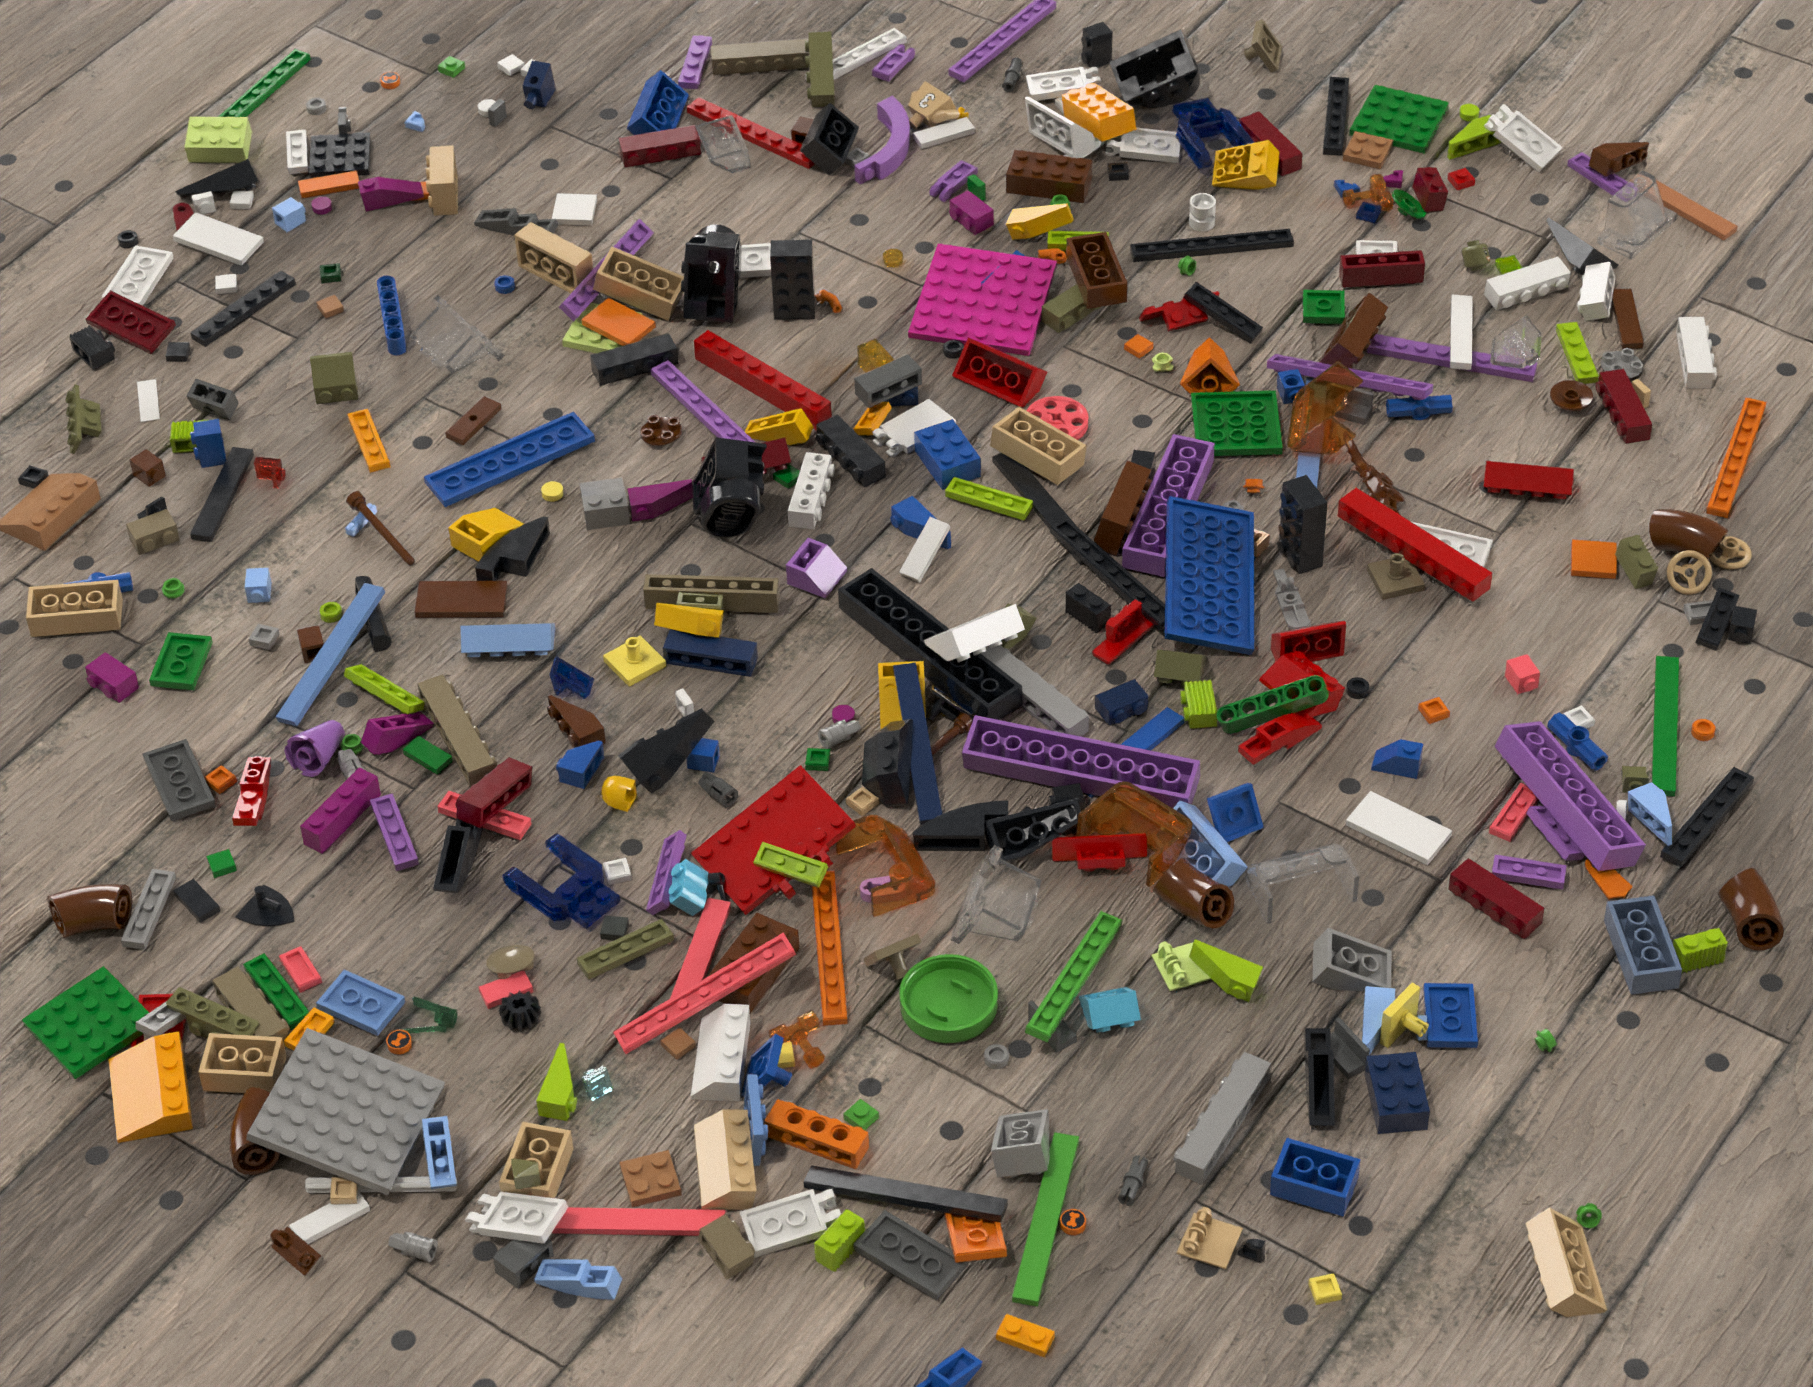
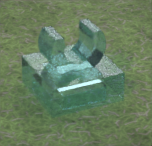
(597, 1082)

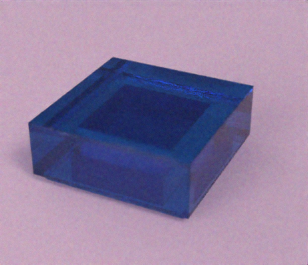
(1368, 212)

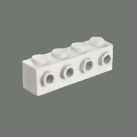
(810, 490)

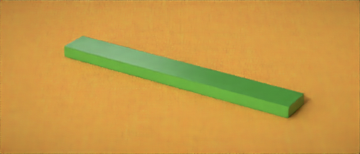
(1073, 976)
(1045, 1220)

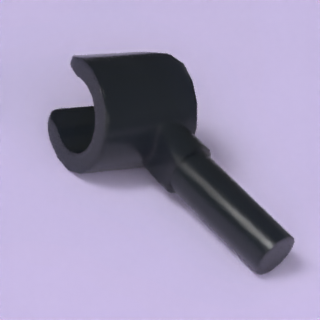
(719, 880)

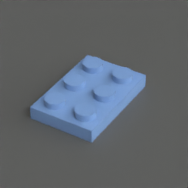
(360, 1002)
(756, 1115)

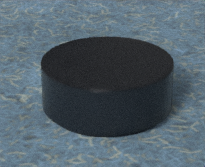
(127, 239)
(953, 349)
(1357, 688)

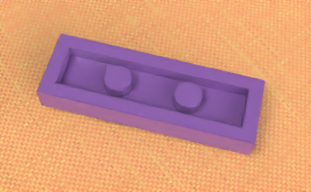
(1554, 833)
(1529, 871)

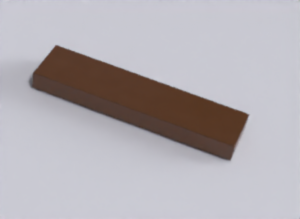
(1627, 319)

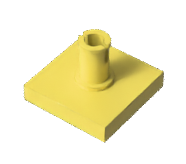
(634, 660)
(1401, 1016)

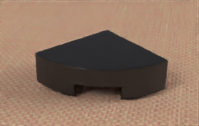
(1252, 1249)

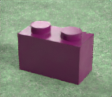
(971, 212)
(111, 677)

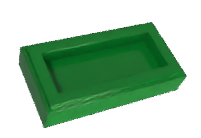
(427, 755)

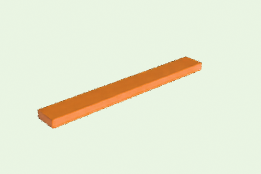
(1736, 458)
(829, 952)

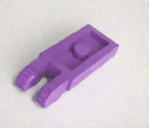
(893, 63)
(952, 180)

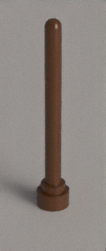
(358, 503)
(961, 725)

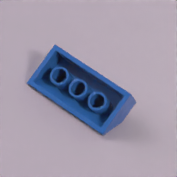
(658, 105)

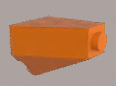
(1209, 370)

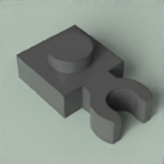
(344, 124)

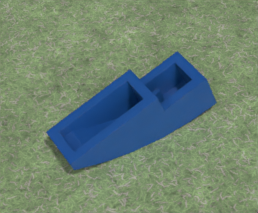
(953, 1371)

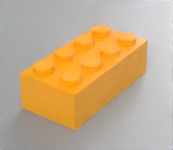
(1098, 112)

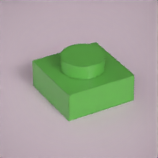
(451, 66)
(861, 1115)

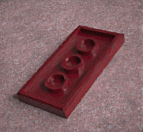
(130, 322)

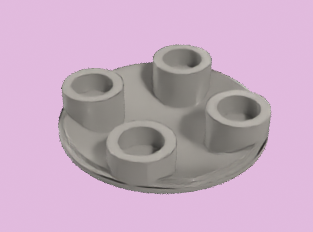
(1622, 360)

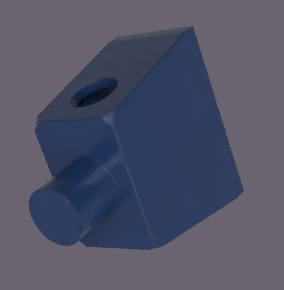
(538, 85)

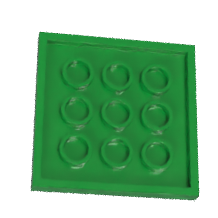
(1401, 117)
(1238, 422)
(87, 1022)

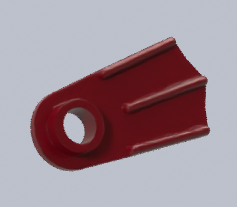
(181, 217)

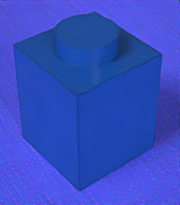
(704, 756)

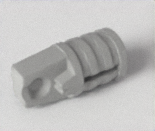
(837, 733)
(348, 762)
(414, 1245)

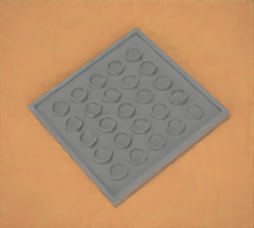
(346, 1111)

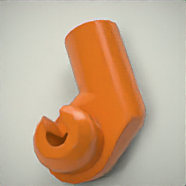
(1053, 254)
(824, 295)

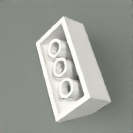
(1058, 130)
(977, 634)
(721, 1054)

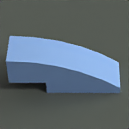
(579, 1278)

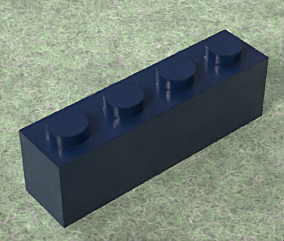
(710, 653)

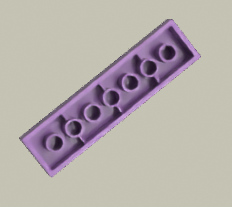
(1178, 475)
(1570, 796)

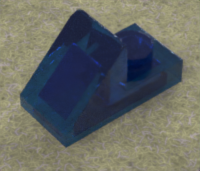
(567, 676)

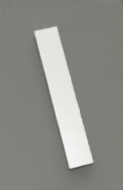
(867, 52)
(1461, 332)

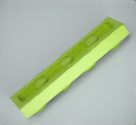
(1577, 352)
(989, 498)
(384, 689)

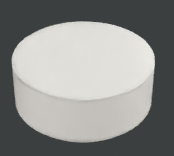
(483, 107)

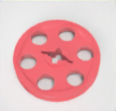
(1060, 417)

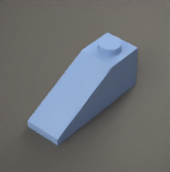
(1651, 808)
(1375, 1002)
(438, 1152)

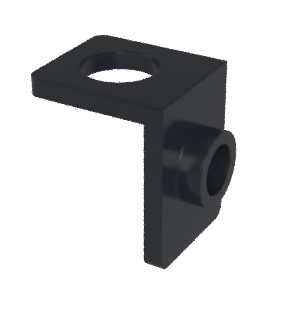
(154, 507)

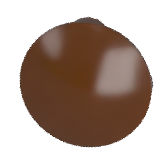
(660, 430)

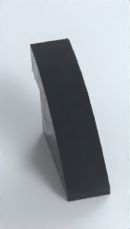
(514, 552)
(959, 828)
(457, 856)
(1319, 1076)

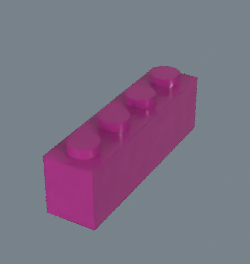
(340, 810)

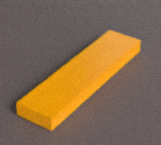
(368, 440)

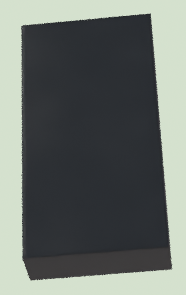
(196, 900)

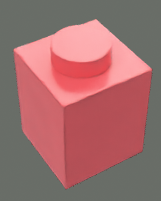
(1522, 674)

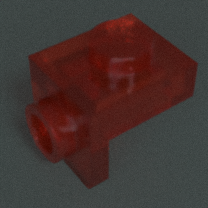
(270, 469)

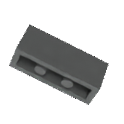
(888, 381)

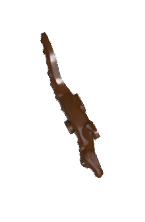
(1377, 483)

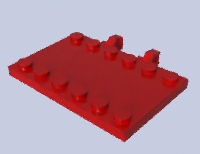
(790, 816)

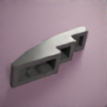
(510, 222)

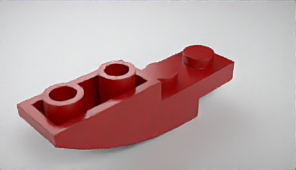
(1275, 734)
(253, 792)

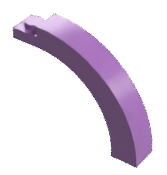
(892, 155)

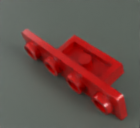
(1176, 314)
(1122, 632)
(1099, 850)

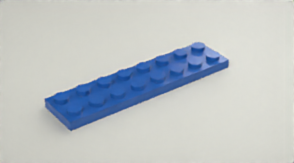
(509, 459)

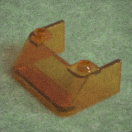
(1314, 408)
(1137, 812)
(908, 876)

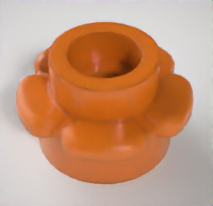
(1253, 485)

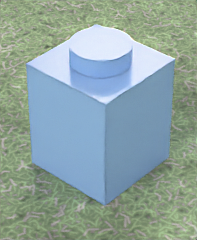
(289, 214)
(258, 585)

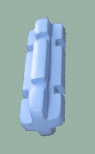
(359, 521)

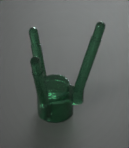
(443, 1016)

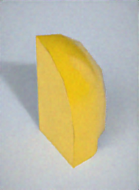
(619, 792)

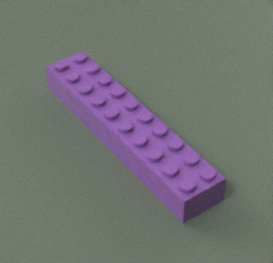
(1069, 759)

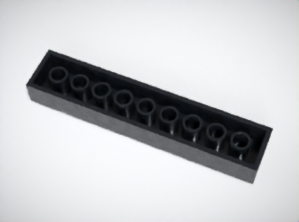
(903, 628)

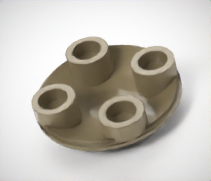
(510, 960)

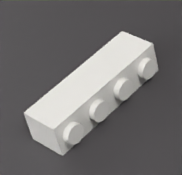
(1527, 283)
(1695, 353)

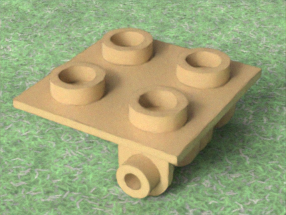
(1209, 1239)

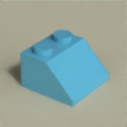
(1110, 1008)

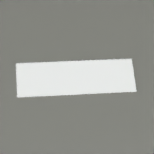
(148, 400)

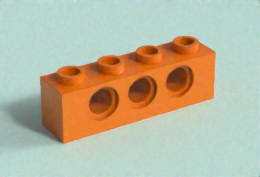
(817, 1134)

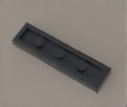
(1223, 312)

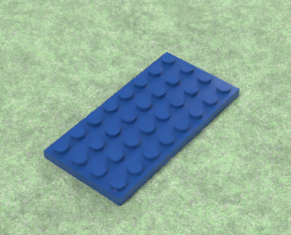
(1209, 575)

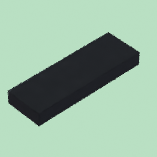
(1717, 619)

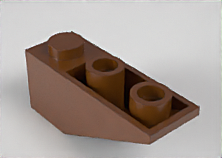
(1617, 156)
(577, 723)

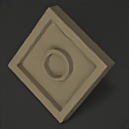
(1265, 46)
(1395, 577)
(893, 954)

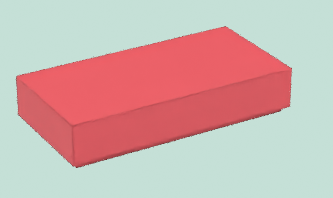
(300, 969)
(494, 991)

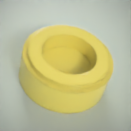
(552, 491)

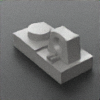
(159, 1021)

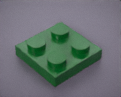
(1323, 306)

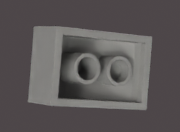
(604, 503)
(1349, 963)
(1021, 1144)

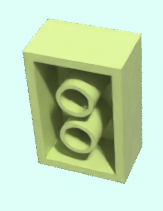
(218, 139)

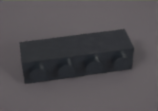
(633, 359)
(850, 451)

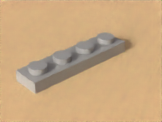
(148, 909)

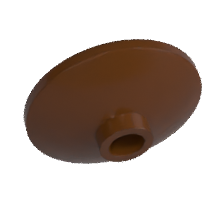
(1571, 395)

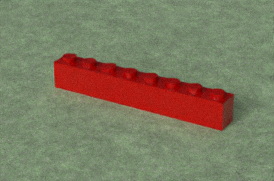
(760, 378)
(1415, 544)

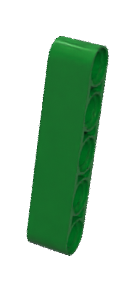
(1284, 704)

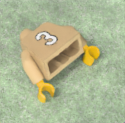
(932, 107)

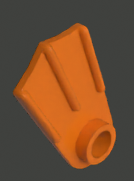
(1609, 881)

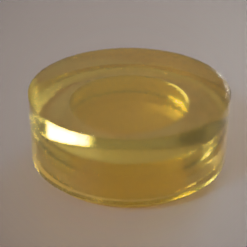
(892, 257)

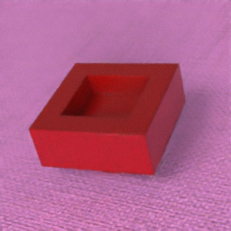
(1461, 179)

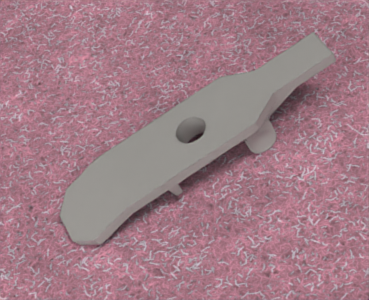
(1292, 610)

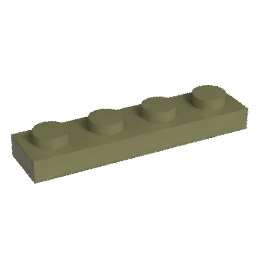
(625, 949)

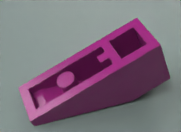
(384, 192)
(656, 499)
(394, 731)

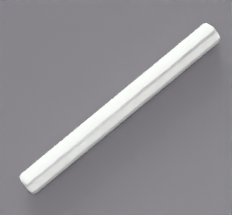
(402, 1184)

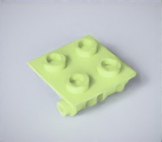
(1177, 967)

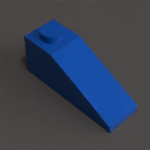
(912, 517)

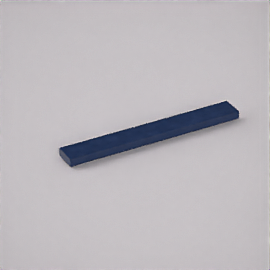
(921, 756)

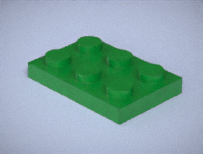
(180, 661)

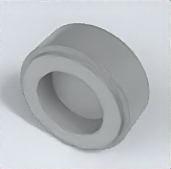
(316, 106)
(996, 1056)

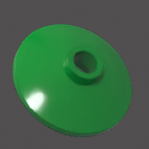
(1408, 204)

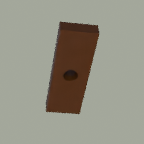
(473, 420)

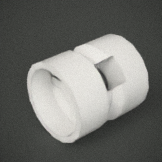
(1202, 212)

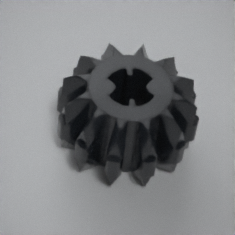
(520, 1010)

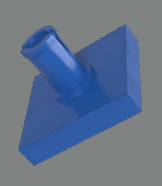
(1235, 812)
(765, 1064)

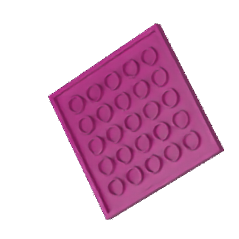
(997, 313)

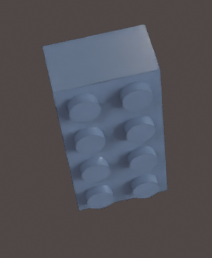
(1642, 945)

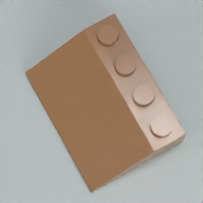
(51, 509)

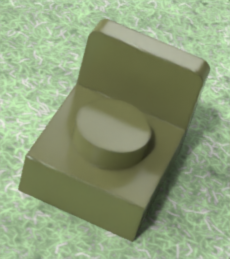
(1633, 777)

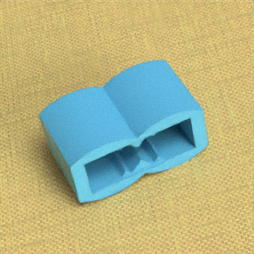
(688, 887)

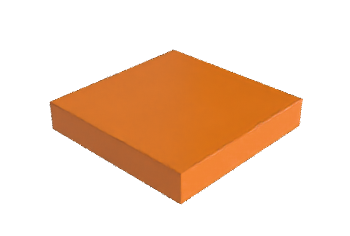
(1593, 559)

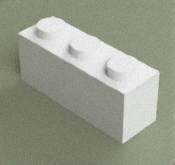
(1596, 291)

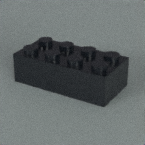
(792, 279)
(1302, 524)

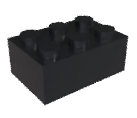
(829, 139)

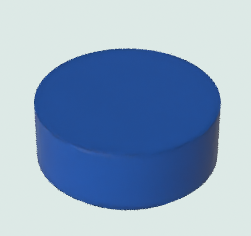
(504, 284)

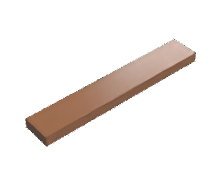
(1696, 213)

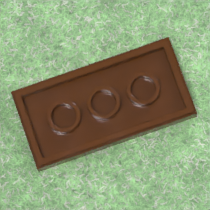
(461, 599)

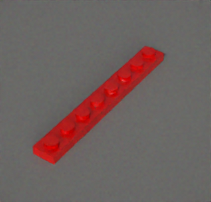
(752, 132)

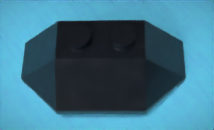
(889, 763)

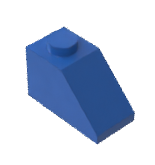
(1399, 759)
(580, 764)

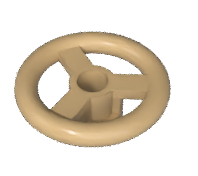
(1730, 548)
(1702, 561)

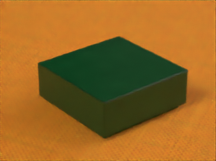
(330, 273)

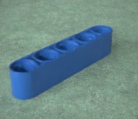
(391, 315)

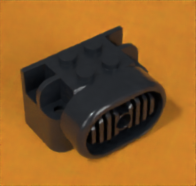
(1158, 72)
(710, 286)
(729, 487)

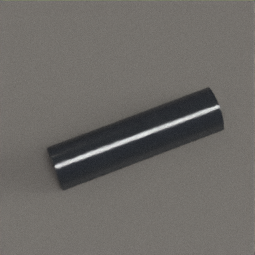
(376, 623)

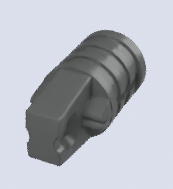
(718, 789)

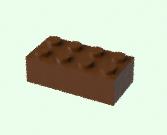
(1048, 176)
(1096, 270)
(1355, 332)
(1123, 507)
(756, 933)

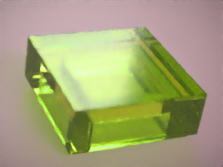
(1507, 264)

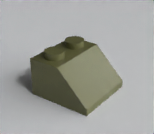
(334, 377)
(1178, 666)

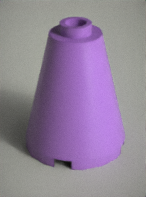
(314, 747)

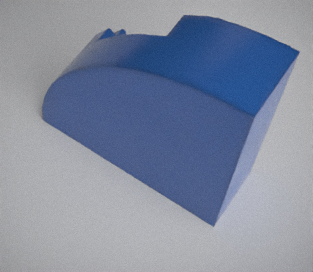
(1340, 186)

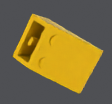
(1246, 166)
(480, 530)
(888, 692)

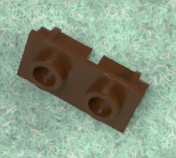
(294, 1249)

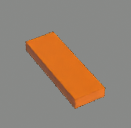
(328, 184)

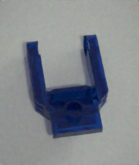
(1202, 120)
(579, 897)

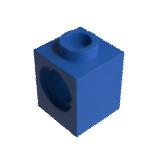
(1289, 384)

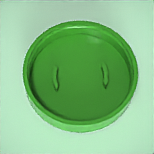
(948, 998)

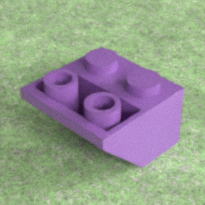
(815, 568)

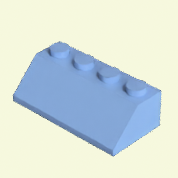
(507, 638)
(1208, 849)

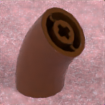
(1685, 531)
(1195, 895)
(91, 908)
(1753, 910)
(248, 1156)

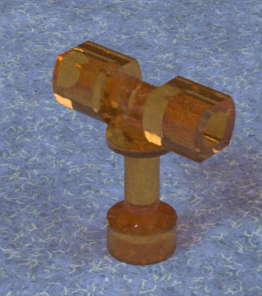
(1376, 193)
(798, 1034)

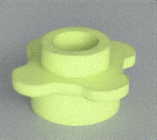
(1162, 362)

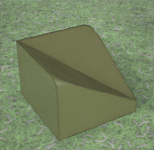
(525, 1173)

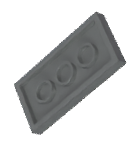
(178, 780)
(909, 1255)

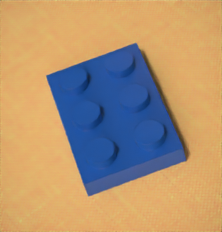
(1450, 1015)

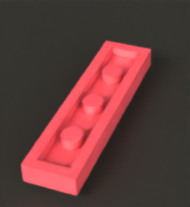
(504, 822)

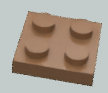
(1367, 150)
(650, 1178)

